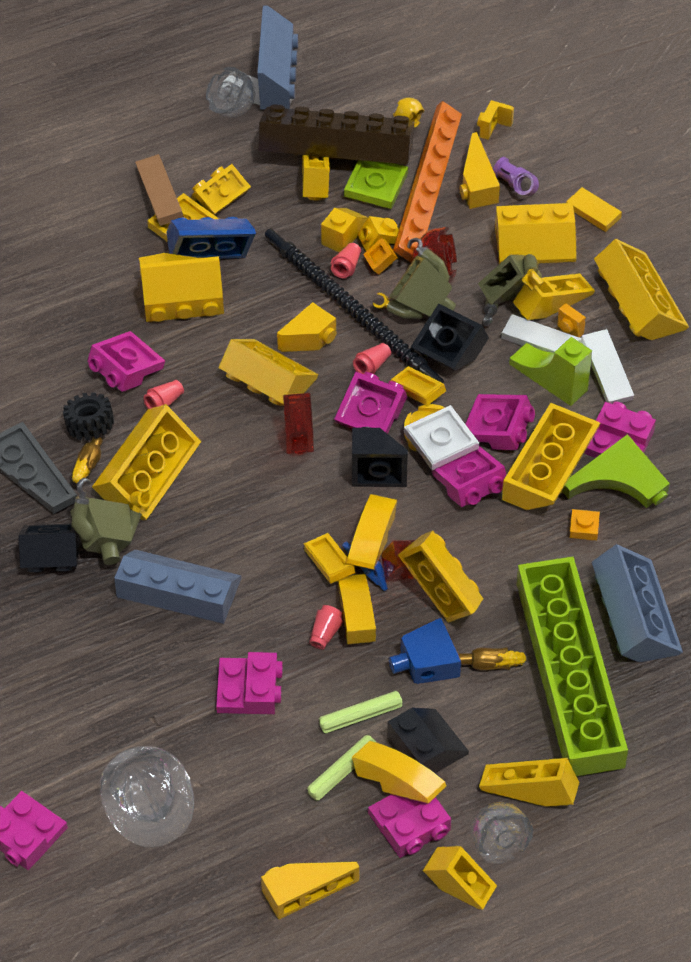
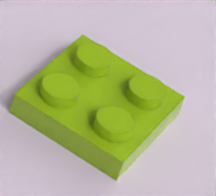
(376, 182)

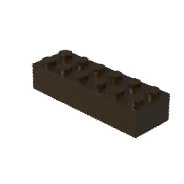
(336, 134)

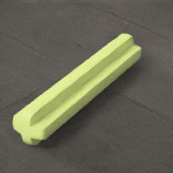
(360, 712)
(336, 772)

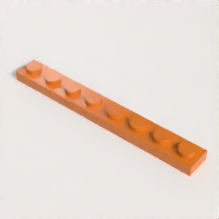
(428, 179)

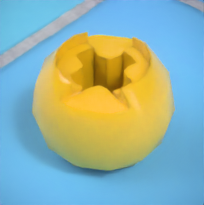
(410, 108)

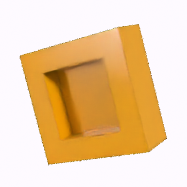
(380, 256)
(571, 321)
(584, 524)

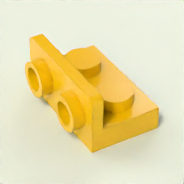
(221, 189)

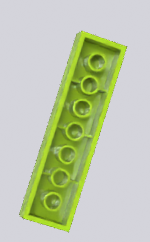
(571, 666)

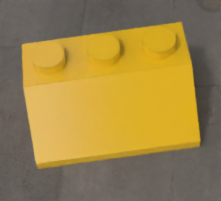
(538, 230)
(182, 289)
(265, 370)
(441, 577)

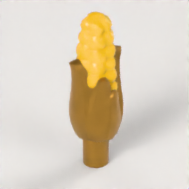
(87, 459)
(492, 658)

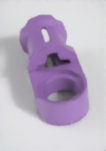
(515, 176)

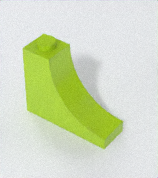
(560, 372)
(621, 469)

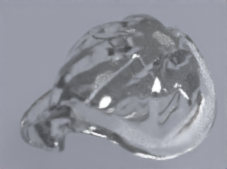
(147, 795)

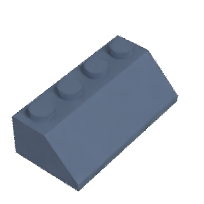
(276, 60)
(176, 585)
(635, 605)

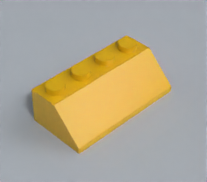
(639, 291)
(548, 458)
(148, 459)

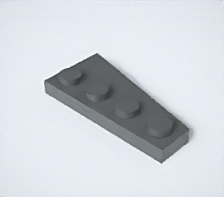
(32, 469)

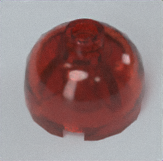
(442, 245)

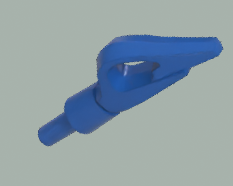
(375, 574)

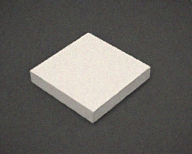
(441, 437)

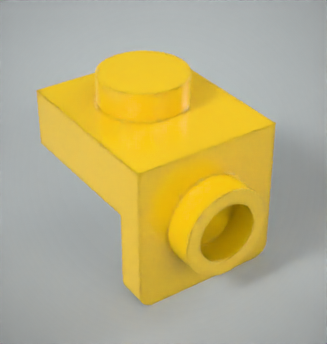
(494, 114)
(378, 228)

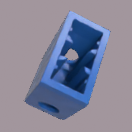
(427, 654)

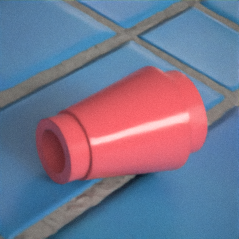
(345, 261)
(371, 359)
(163, 394)
(326, 624)

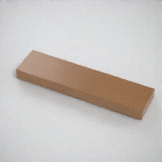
(159, 189)

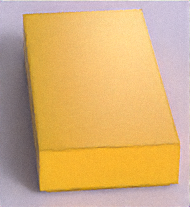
(594, 209)
(419, 386)
(329, 558)

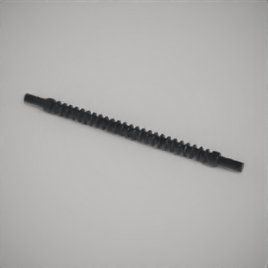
(352, 306)

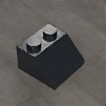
(450, 338)
(377, 459)
(48, 547)
(425, 738)

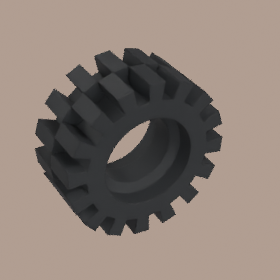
(88, 416)

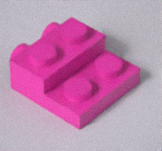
(124, 360)
(371, 403)
(500, 420)
(616, 423)
(471, 477)
(249, 684)
(410, 822)
(28, 830)

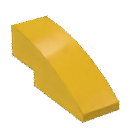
(372, 531)
(357, 609)
(397, 772)

